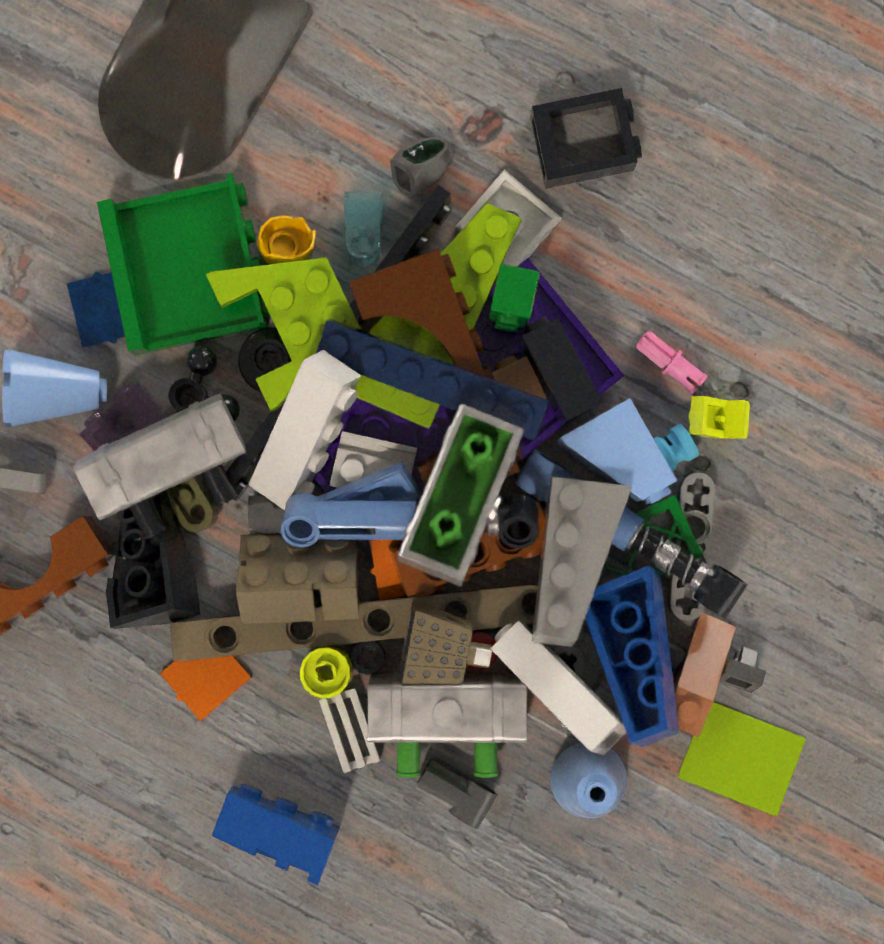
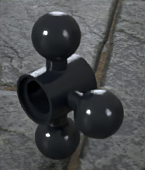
(201, 363)

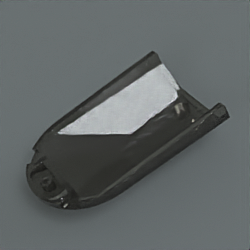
(194, 79)

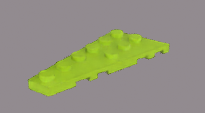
(476, 261)

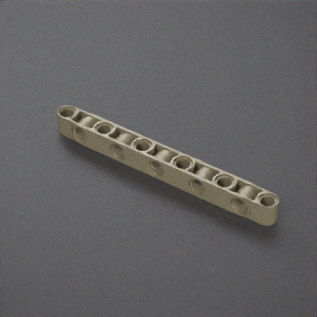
(485, 610)

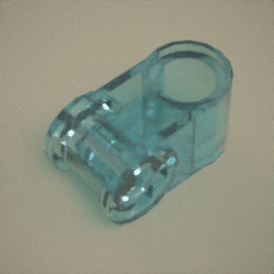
(363, 221)

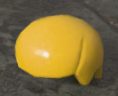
(286, 240)

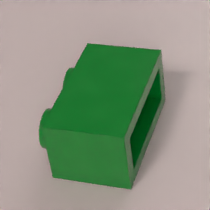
(513, 298)

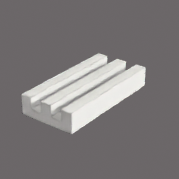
(359, 761)

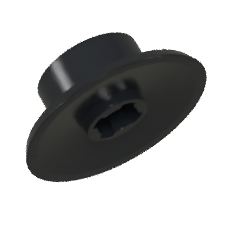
(253, 354)

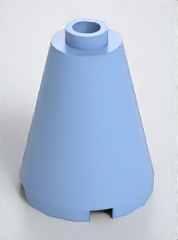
(47, 389)
(578, 772)

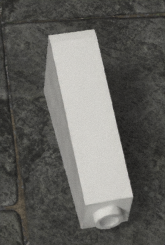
(559, 688)

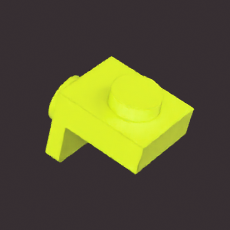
(719, 418)

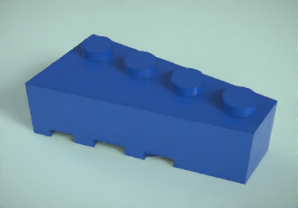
(633, 646)

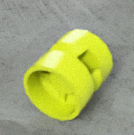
(326, 671)

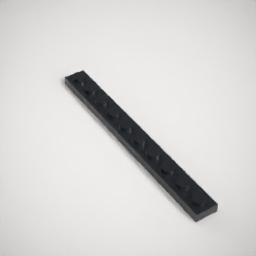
(410, 242)

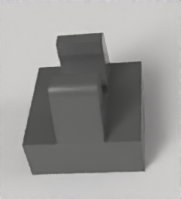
(741, 671)

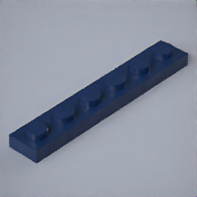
(432, 377)

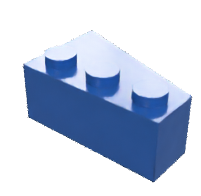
(276, 830)

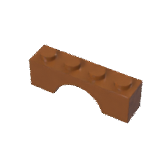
(75, 551)

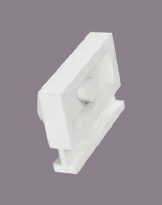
(364, 455)

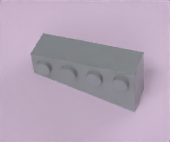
(575, 544)

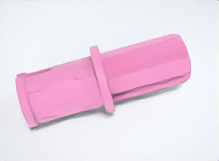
(671, 361)

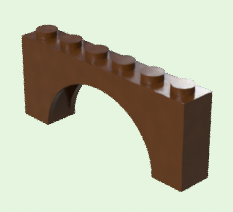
(424, 294)

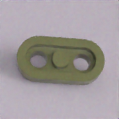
(185, 501)

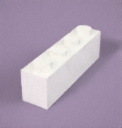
(305, 428)

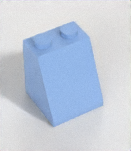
(621, 453)

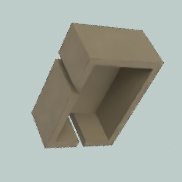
(280, 578)

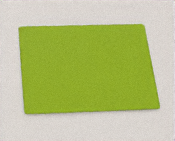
(742, 759)

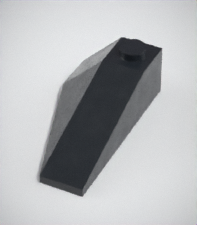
(152, 575)

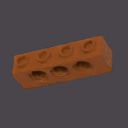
(489, 556)

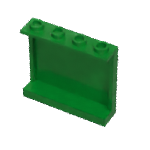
(161, 260)

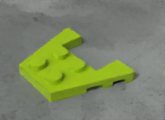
(299, 302)

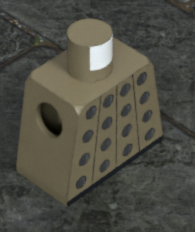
(439, 648)

